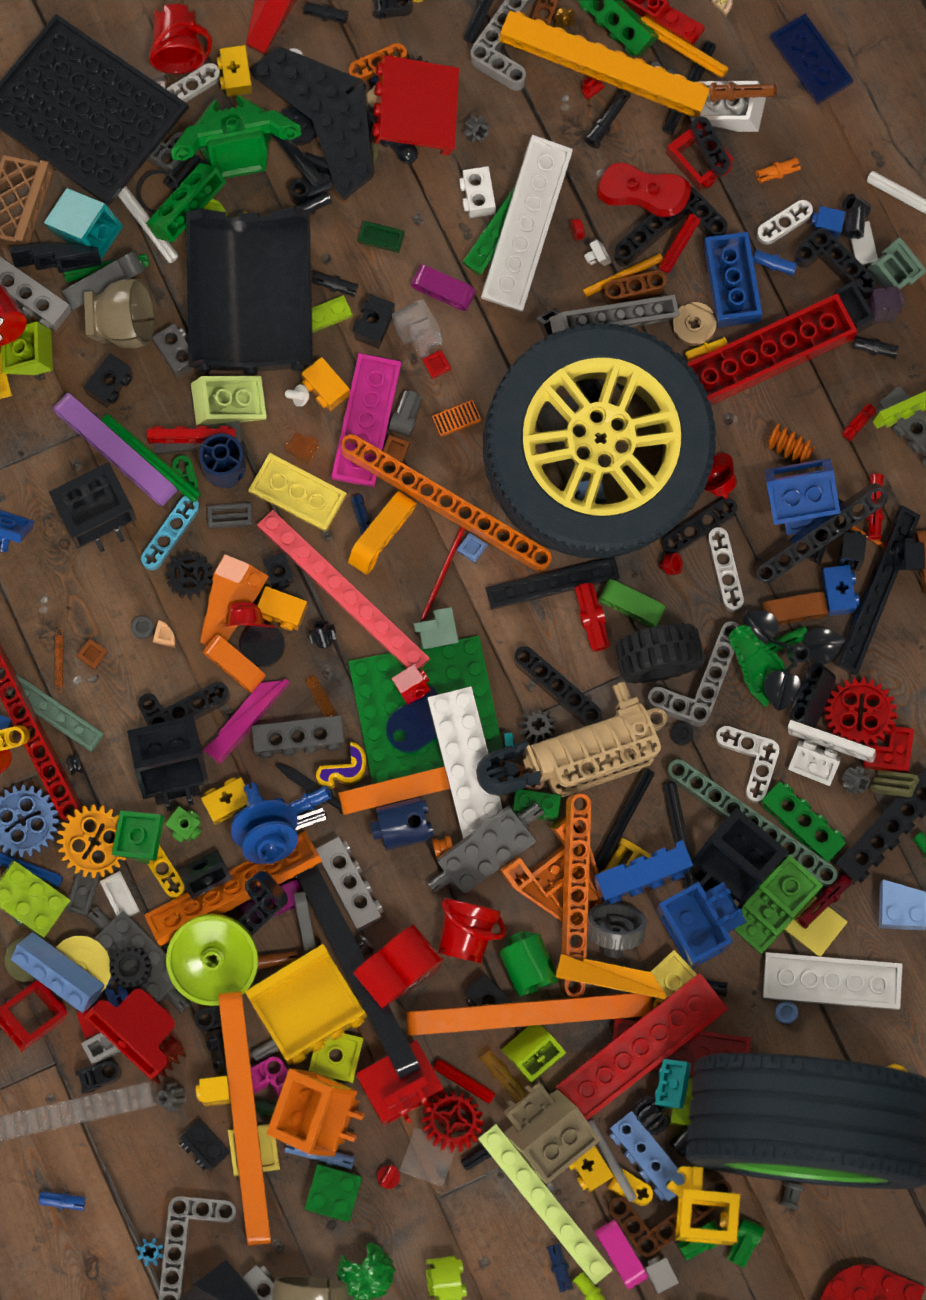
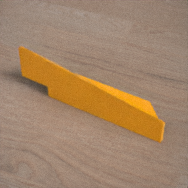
(609, 976)

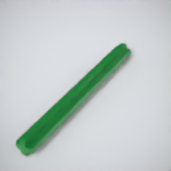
(154, 460)

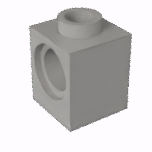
(660, 1274)

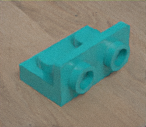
(672, 1084)

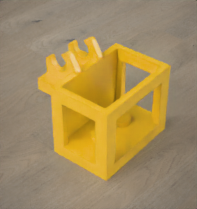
(692, 1193)

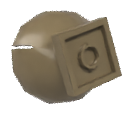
(112, 314)
(309, 1288)

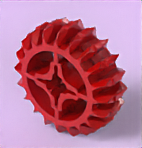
(459, 1126)

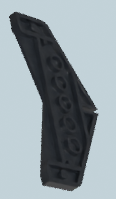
(336, 112)

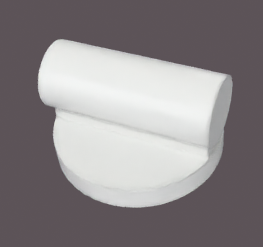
(299, 395)

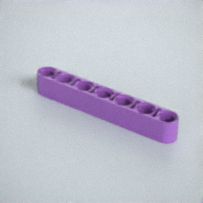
(114, 449)

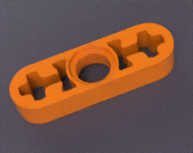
(361, 63)

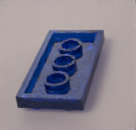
(811, 59)

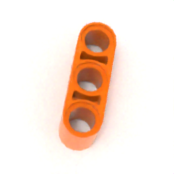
(234, 663)

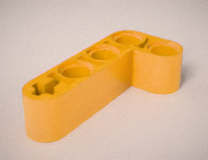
(380, 532)

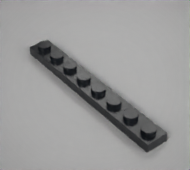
(876, 593)

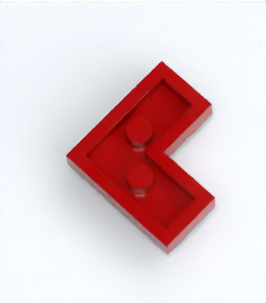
(896, 756)

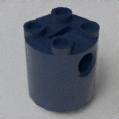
(222, 460)
(394, 827)

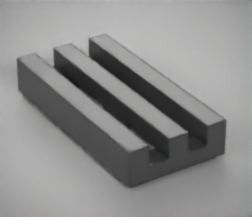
(229, 524)

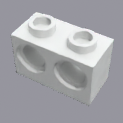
(480, 192)

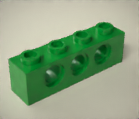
(644, 35)
(191, 195)
(789, 820)

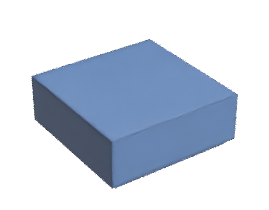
(472, 547)

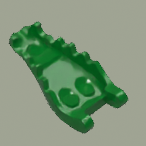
(754, 660)

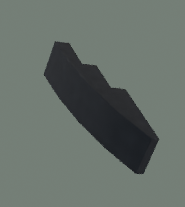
(50, 255)

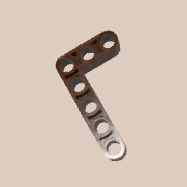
(653, 1235)

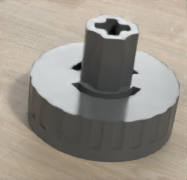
(609, 924)

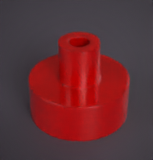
(671, 564)

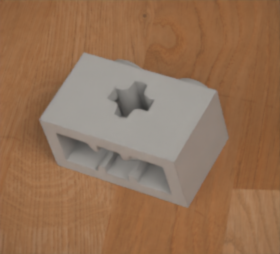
(99, 1049)

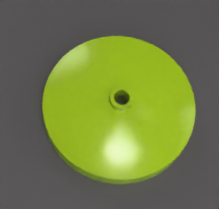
(198, 975)

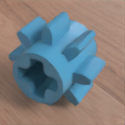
(144, 1250)

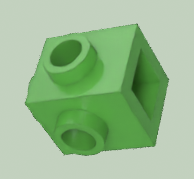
(181, 818)

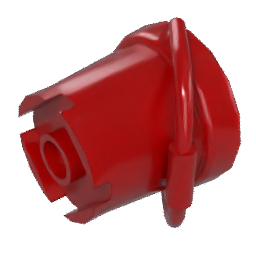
(177, 42)
(468, 929)

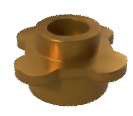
(564, 17)

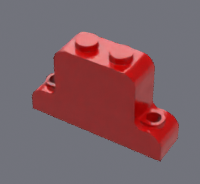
(135, 1029)

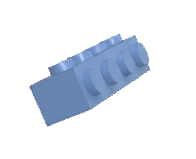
(57, 972)
(647, 1154)

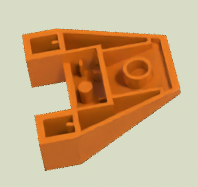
(546, 880)

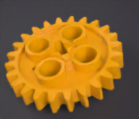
(75, 830)

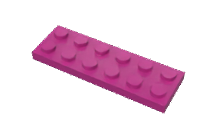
(367, 414)

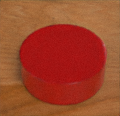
(577, 229)

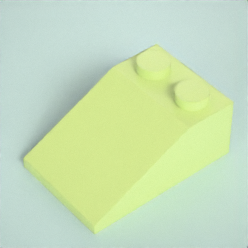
(228, 399)

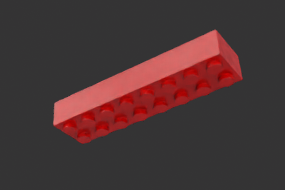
(774, 349)

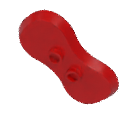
(659, 194)

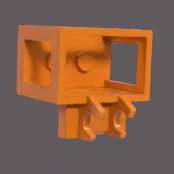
(314, 1113)

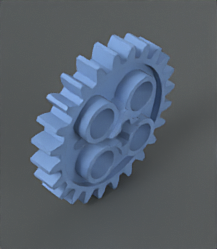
(32, 839)

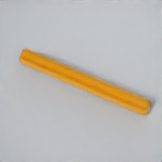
(687, 49)

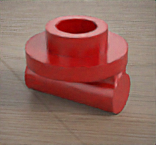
(590, 87)
(388, 1177)

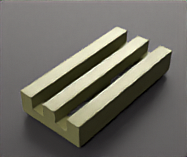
(896, 780)

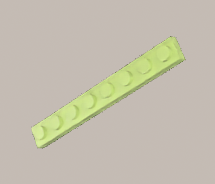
(545, 1204)

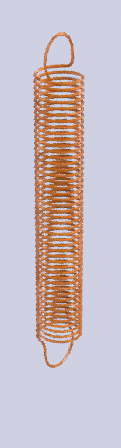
(58, 651)

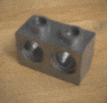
(173, 352)

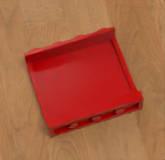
(416, 103)

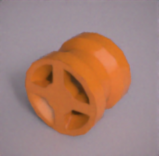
(441, 846)

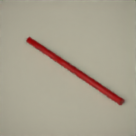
(443, 572)

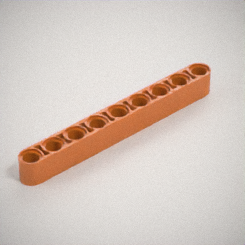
(580, 883)

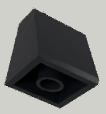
(220, 1284)

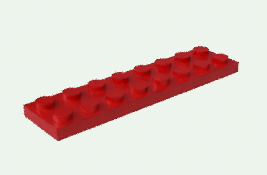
(642, 1046)

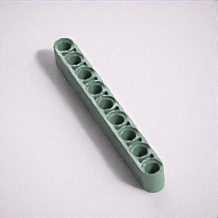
(728, 799)

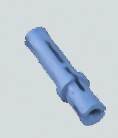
(339, 1159)

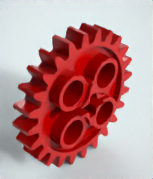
(881, 714)

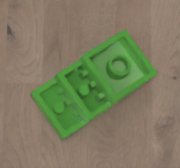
(777, 904)

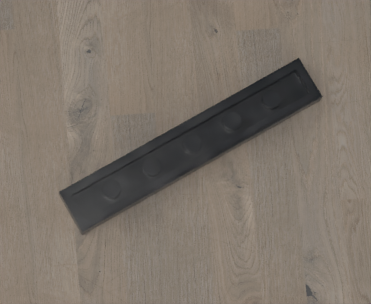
(551, 583)

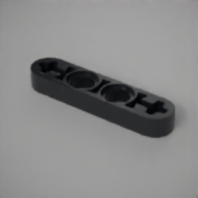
(699, 526)

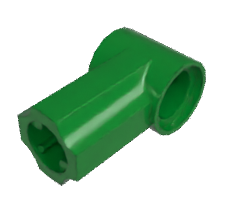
(748, 1237)
(692, 1249)

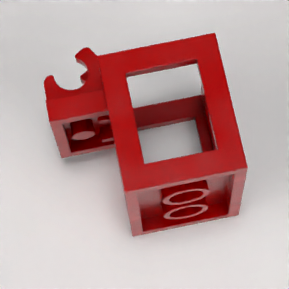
(396, 1096)

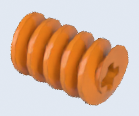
(790, 445)

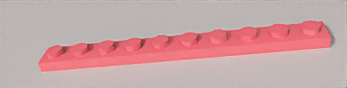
(342, 591)

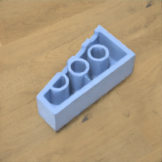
(901, 907)

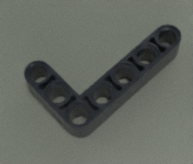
(651, 235)

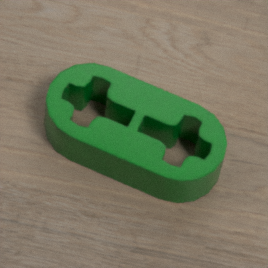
(189, 469)

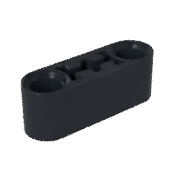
(813, 695)

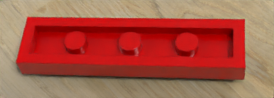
(183, 435)

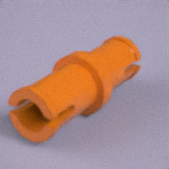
(777, 170)

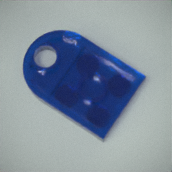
(415, 722)

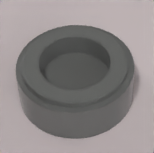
(142, 627)

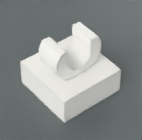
(598, 254)

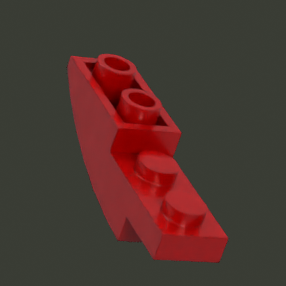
(668, 18)

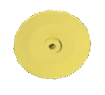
(88, 955)

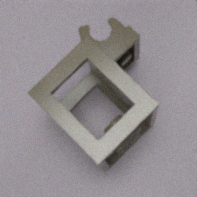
(548, 1131)

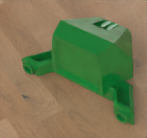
(236, 138)

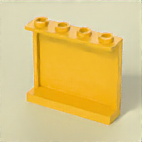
(306, 1005)

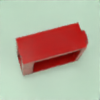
(674, 153)
(16, 1031)

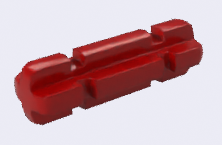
(858, 422)

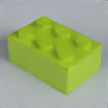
(30, 899)

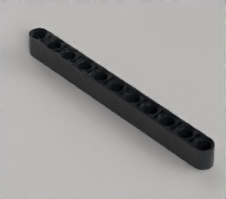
(350, 959)

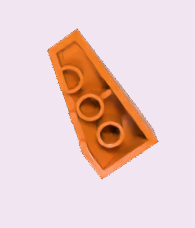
(232, 583)

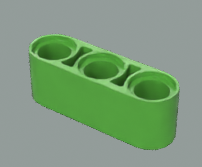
(632, 603)

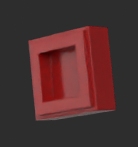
(436, 364)

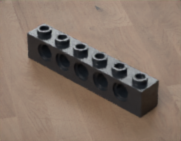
(847, 863)

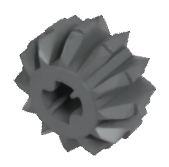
(531, 721)

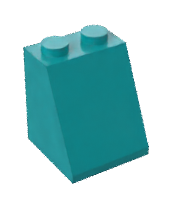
(83, 221)

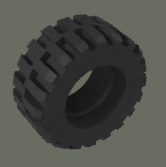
(659, 653)

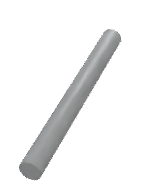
(613, 1164)

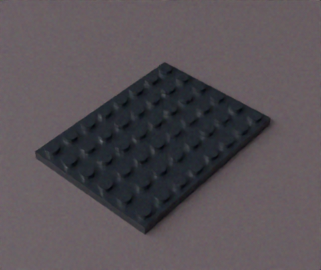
(85, 109)

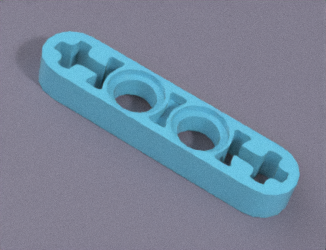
(168, 531)

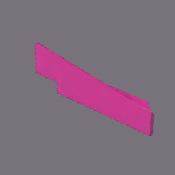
(245, 717)

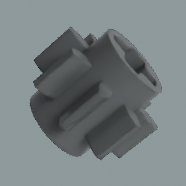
(476, 129)
(855, 780)
(171, 1097)

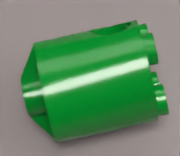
(528, 963)

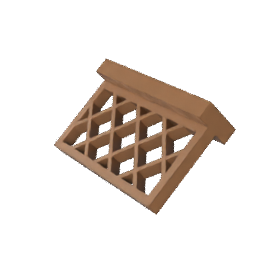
(33, 201)

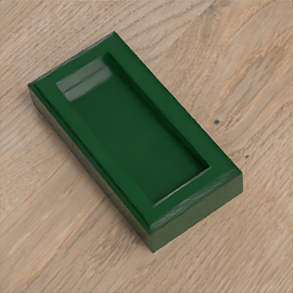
(381, 236)

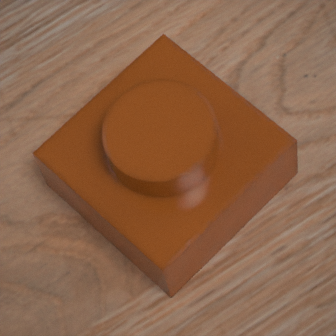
(396, 448)
(92, 654)

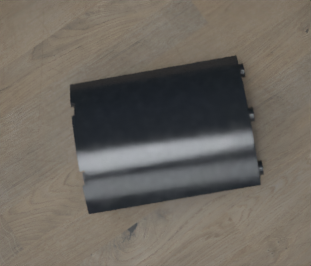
(249, 291)

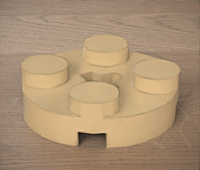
(706, 321)

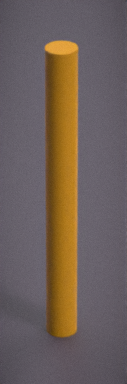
(623, 274)

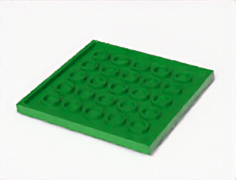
(377, 698)

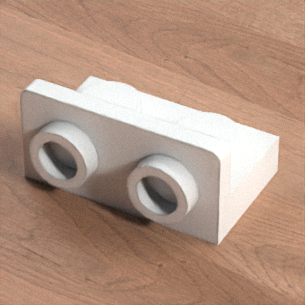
(815, 762)

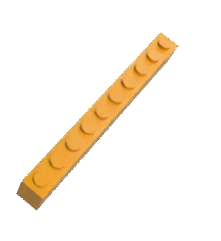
(604, 64)

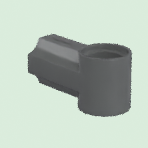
(404, 419)

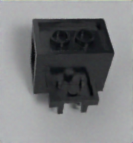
(93, 506)
(168, 760)
(738, 856)

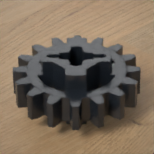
(195, 568)

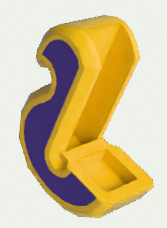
(347, 773)

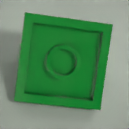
(138, 836)

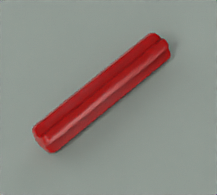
(679, 243)
(464, 1081)

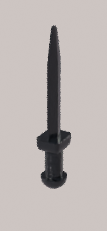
(307, 784)

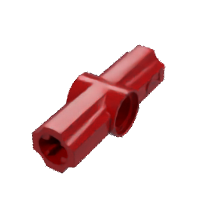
(592, 617)

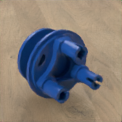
(265, 828)

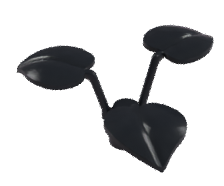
(820, 646)

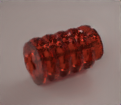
(172, 1051)

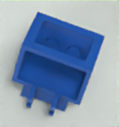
(802, 497)
(700, 922)

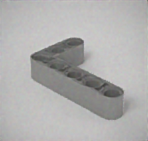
(491, 53)
(707, 683)
(182, 1242)

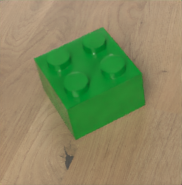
(333, 1194)

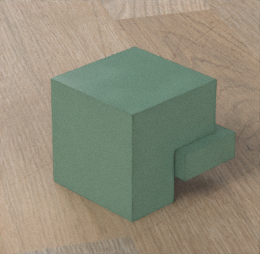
(896, 266)
(437, 631)

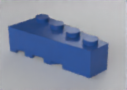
(643, 873)

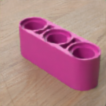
(621, 1254)

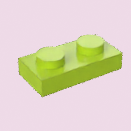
(330, 313)

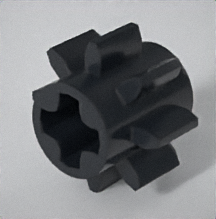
(322, 634)

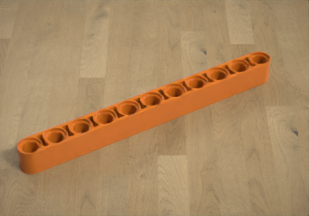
(440, 493)
(527, 1013)
(244, 1118)

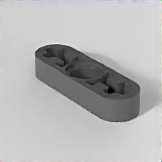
(304, 921)

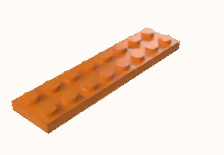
(171, 916)

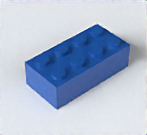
(732, 279)

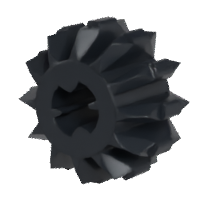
(651, 1116)

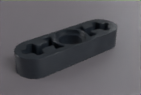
(698, 135)

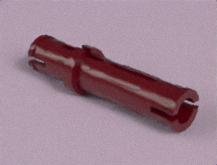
(840, 885)

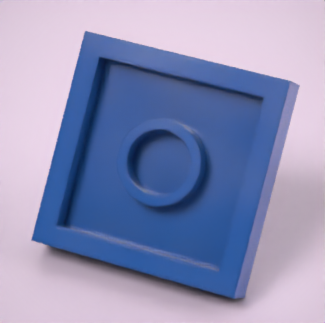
(13, 528)

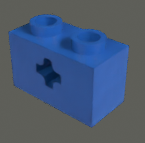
(837, 602)

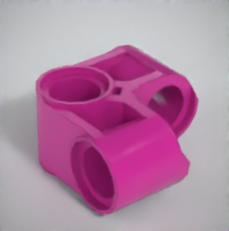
(262, 1077)

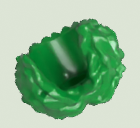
(369, 1279)

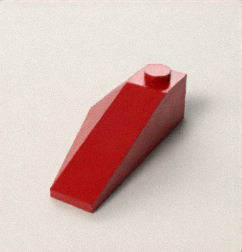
(266, 22)

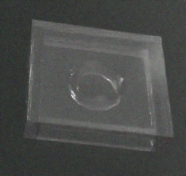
(426, 1161)

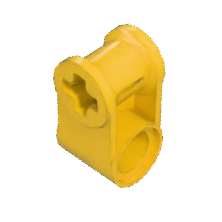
(636, 1184)

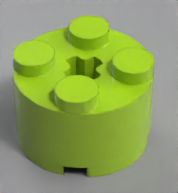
(444, 1278)

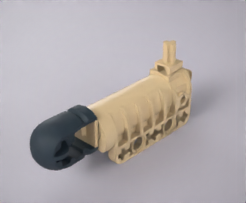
(578, 752)

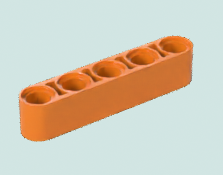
(394, 790)

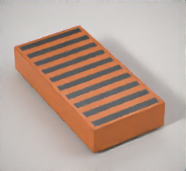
(456, 418)

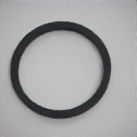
(144, 178)

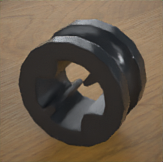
(75, 764)

